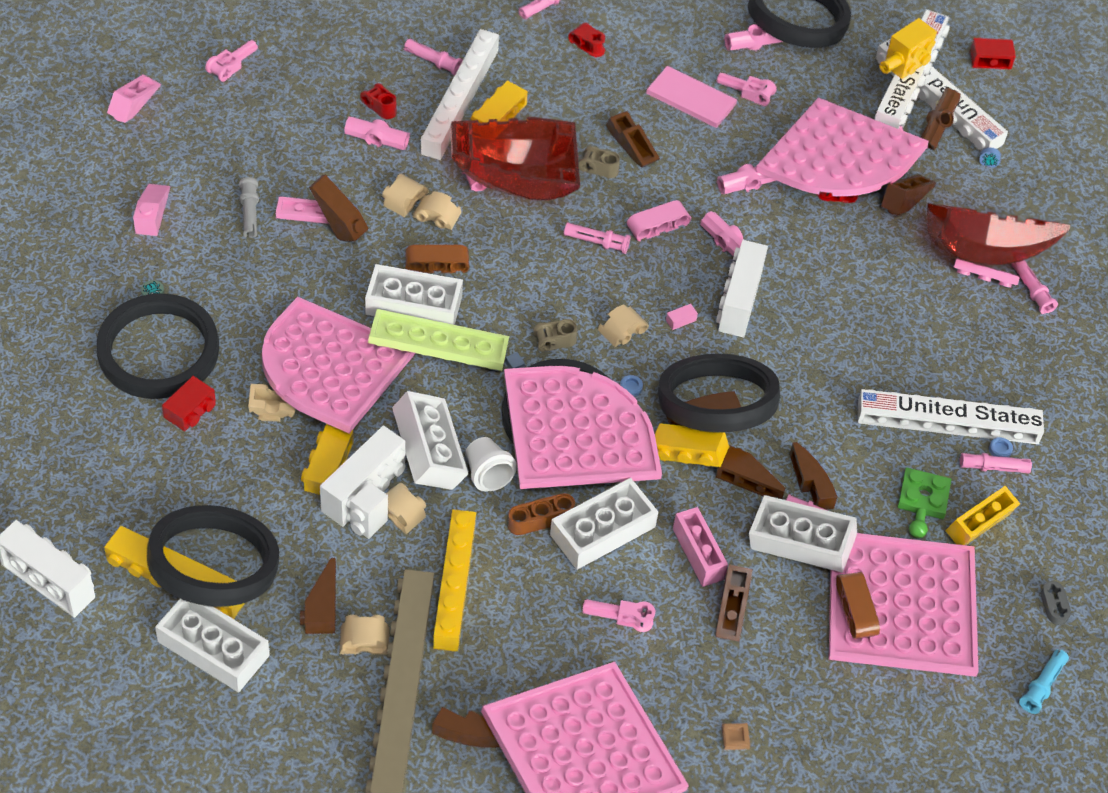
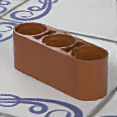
(437, 258)
(529, 517)
(857, 605)

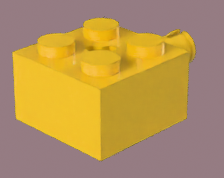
(909, 49)

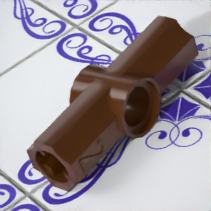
(941, 117)

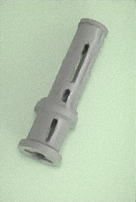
(249, 200)

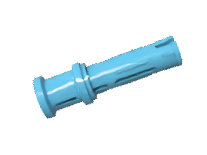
(1040, 688)

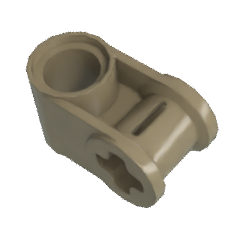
(601, 162)
(556, 335)

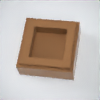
(735, 736)

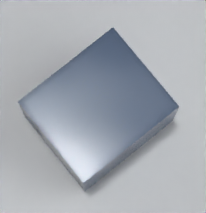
(514, 361)

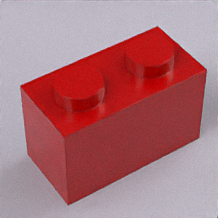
(992, 53)
(189, 404)

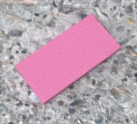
(691, 96)

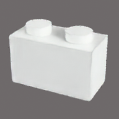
(368, 510)

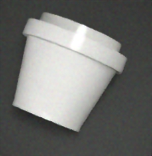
(489, 465)

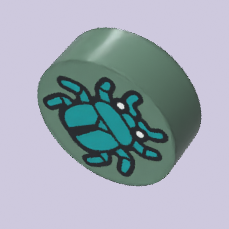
(152, 287)

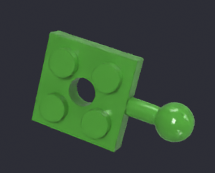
(914, 501)

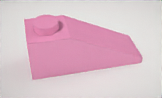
(131, 98)
(150, 209)

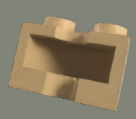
(403, 195)
(438, 209)
(622, 324)
(268, 404)
(404, 508)
(364, 635)

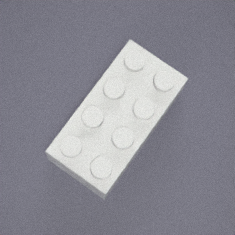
(741, 288)
(414, 294)
(430, 440)
(374, 462)
(603, 523)
(803, 533)
(46, 568)
(213, 642)

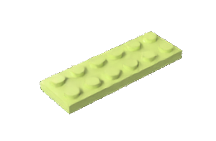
(438, 339)

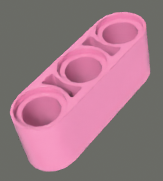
(658, 219)

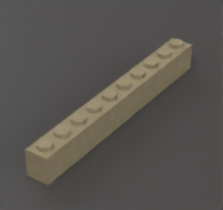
(403, 681)

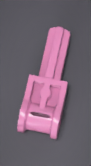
(228, 63)
(752, 89)
(626, 614)

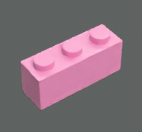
(700, 546)

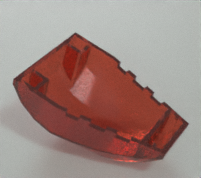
(520, 157)
(987, 238)

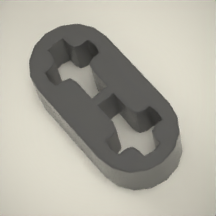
(1051, 604)

